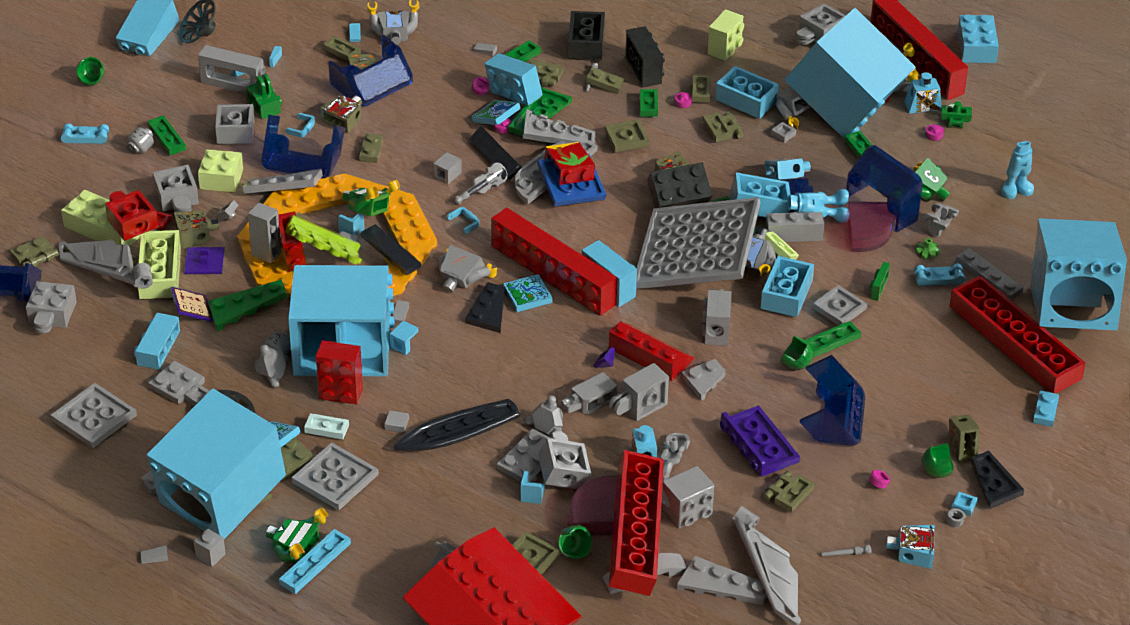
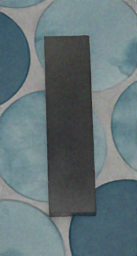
(495, 151)
(390, 249)

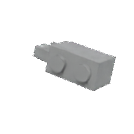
(590, 394)

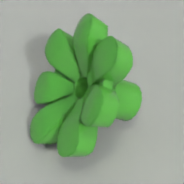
(928, 248)

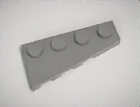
(550, 131)
(283, 182)
(719, 580)

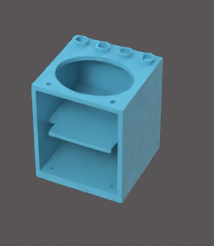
(849, 73)
(1075, 267)
(341, 307)
(220, 458)

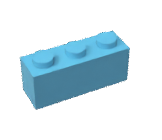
(157, 341)

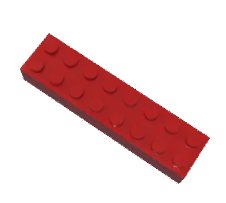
(930, 53)
(553, 261)
(1017, 334)
(636, 523)

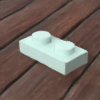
(326, 426)

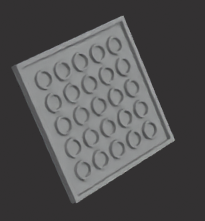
(697, 243)

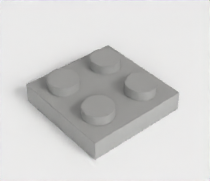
(839, 305)
(175, 382)

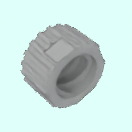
(955, 522)

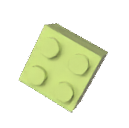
(725, 35)
(220, 170)

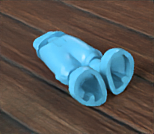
(1019, 166)
(815, 203)

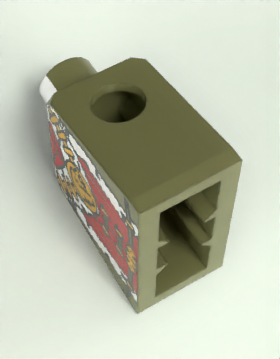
(342, 112)

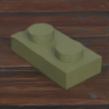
(340, 48)
(604, 80)
(701, 88)
(371, 148)

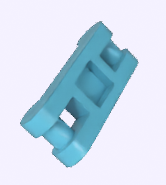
(85, 134)
(939, 275)

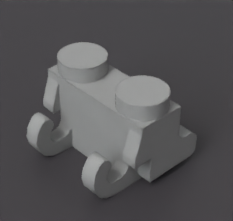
(940, 219)

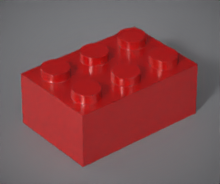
(339, 372)

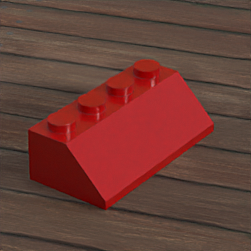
(648, 349)

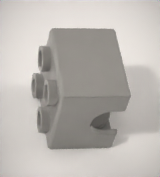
(689, 497)

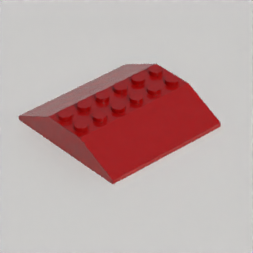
(488, 585)

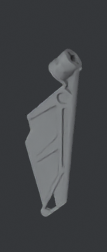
(107, 259)
(771, 565)

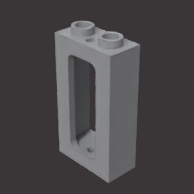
(230, 60)

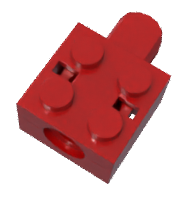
(130, 214)

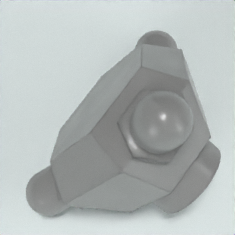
(271, 364)
(546, 417)

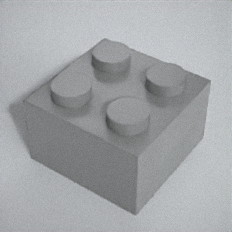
(235, 124)

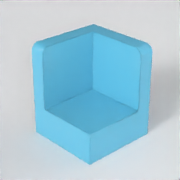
(351, 225)
(401, 337)
(531, 491)

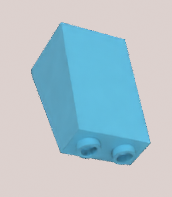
(147, 26)

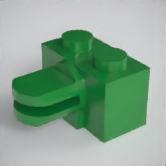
(263, 97)

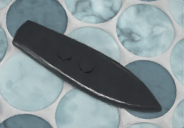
(458, 426)

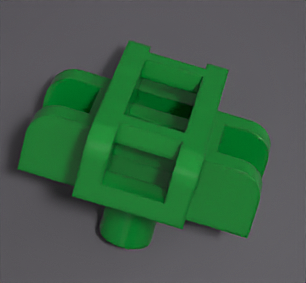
(957, 112)

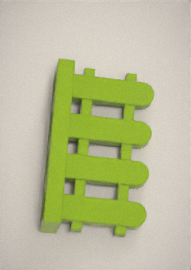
(323, 239)

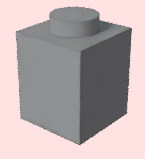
(447, 168)
(209, 547)

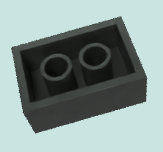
(586, 35)
(644, 56)
(679, 186)

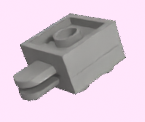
(817, 23)
(176, 189)
(50, 306)
(716, 317)
(642, 393)
(564, 462)

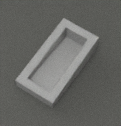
(487, 49)
(400, 311)
(154, 555)

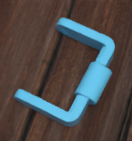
(311, 121)
(468, 214)

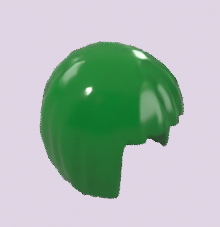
(90, 71)
(797, 354)
(937, 461)
(575, 542)

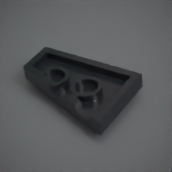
(488, 308)
(995, 480)

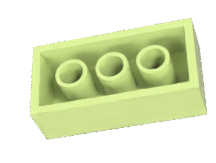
(88, 217)
(162, 253)

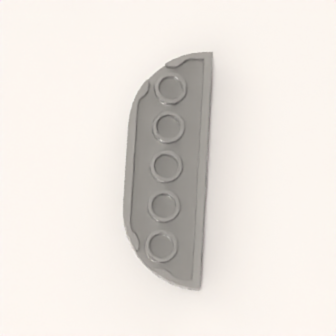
(529, 180)

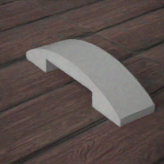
(667, 563)

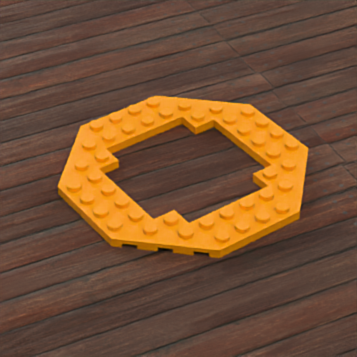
(403, 219)

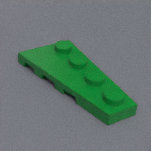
(548, 104)
(233, 306)

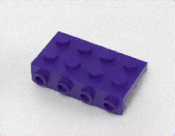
(759, 440)

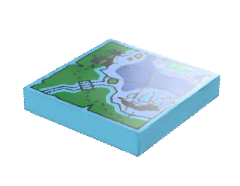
(496, 112)

